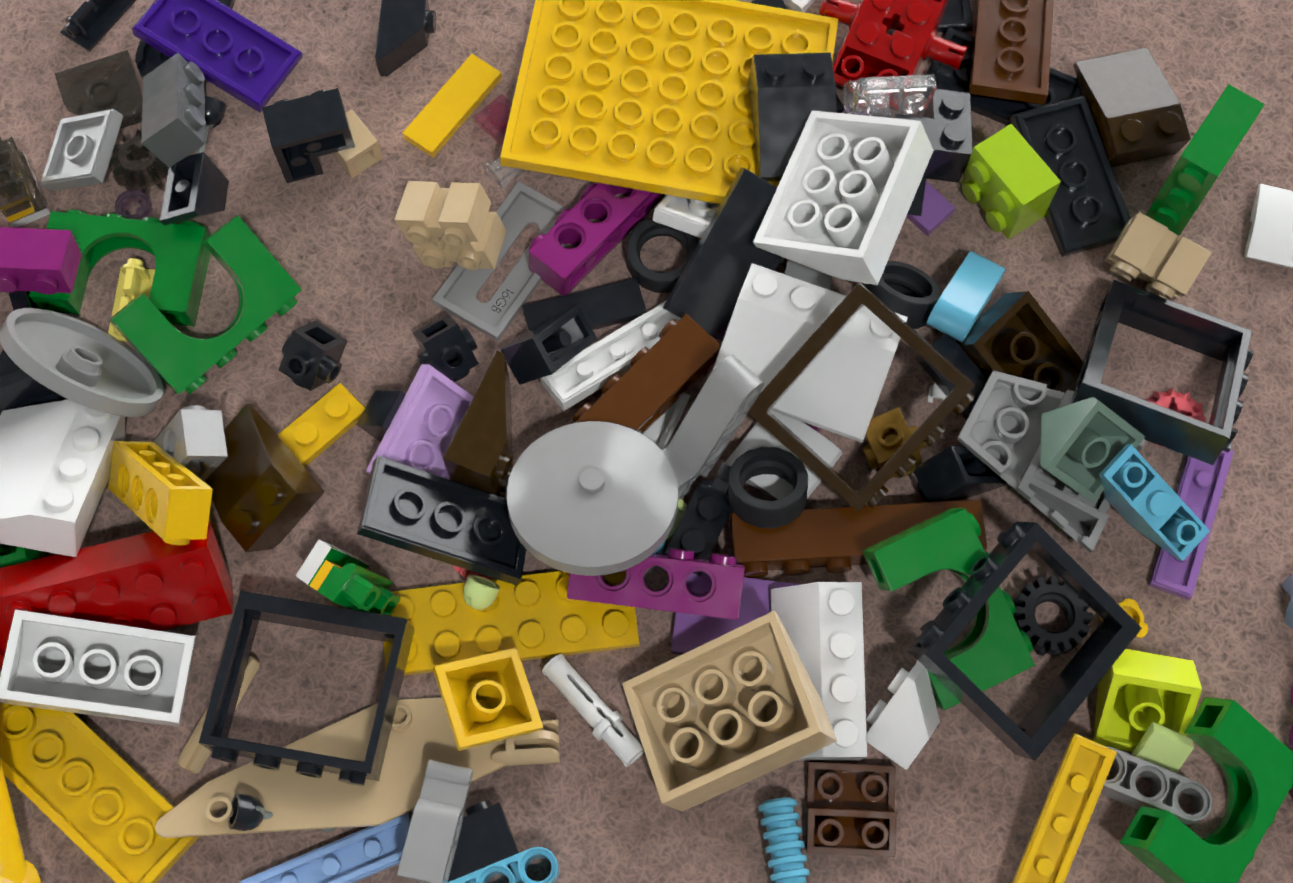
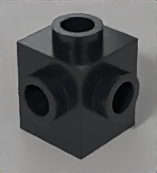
(446, 348)
(312, 355)

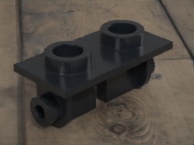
(94, 20)

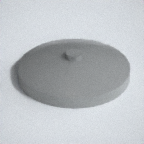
(81, 362)
(592, 498)

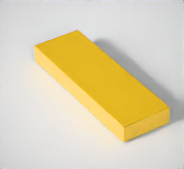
(452, 105)

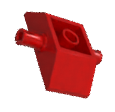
(874, 53)

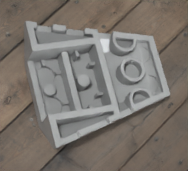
(1007, 438)

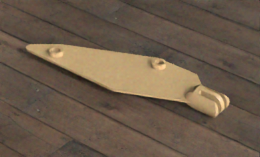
(308, 803)

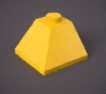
(487, 698)

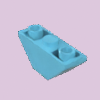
(1151, 504)

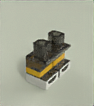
(19, 191)

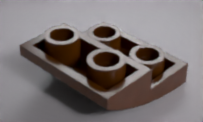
(851, 809)

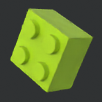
(1009, 182)

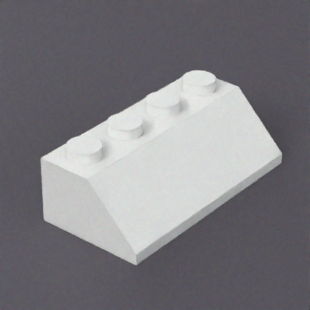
(828, 636)
(96, 668)

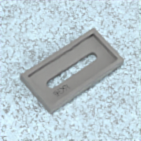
(461, 287)

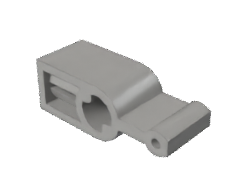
(436, 824)

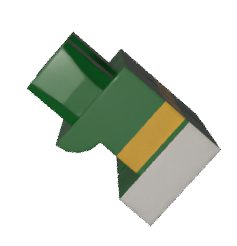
(346, 580)

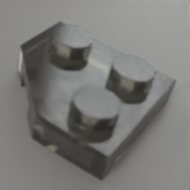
(103, 86)

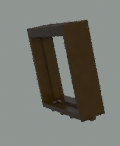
(902, 459)

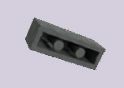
(173, 110)

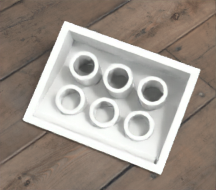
(846, 194)
(843, 383)
(53, 473)

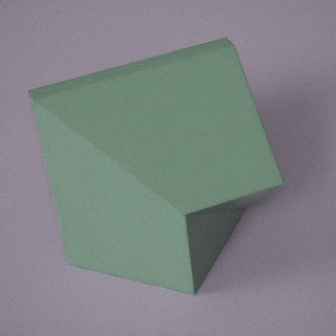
(1082, 442)

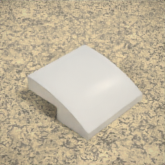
(1271, 227)
(775, 487)

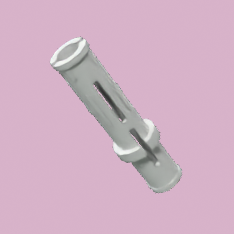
(599, 716)

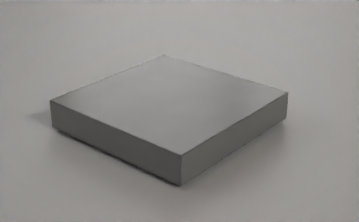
(81, 150)

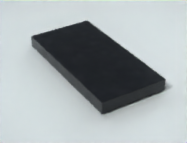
(1061, 85)
(1088, 202)
(724, 256)
(441, 520)

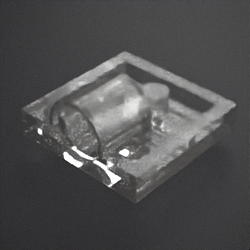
(889, 95)

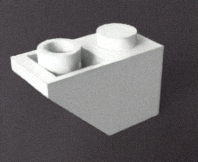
(908, 718)

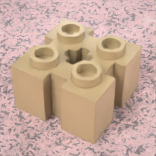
(451, 225)
(1156, 257)

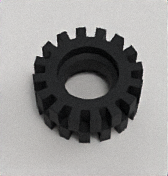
(1071, 603)

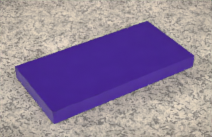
(222, 44)

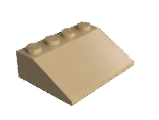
(727, 713)

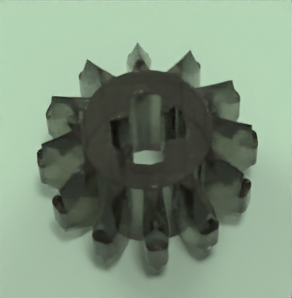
(137, 166)

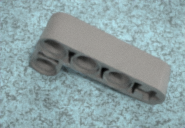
(712, 421)

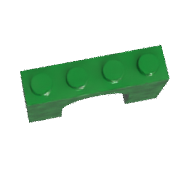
(1204, 158)
(177, 250)
(262, 291)
(950, 541)
(1257, 780)

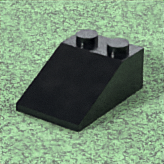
(781, 100)

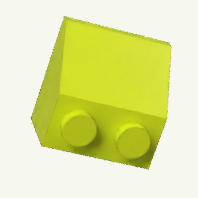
(1143, 691)

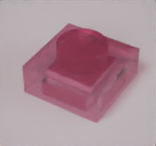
(495, 118)

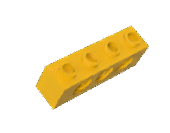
(160, 491)

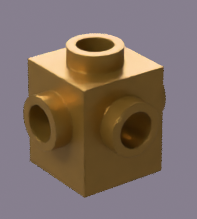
(886, 436)

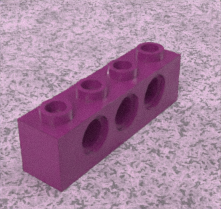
(568, 267)
(719, 601)

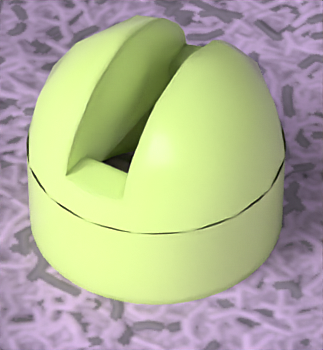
(480, 592)

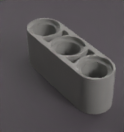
(1164, 784)

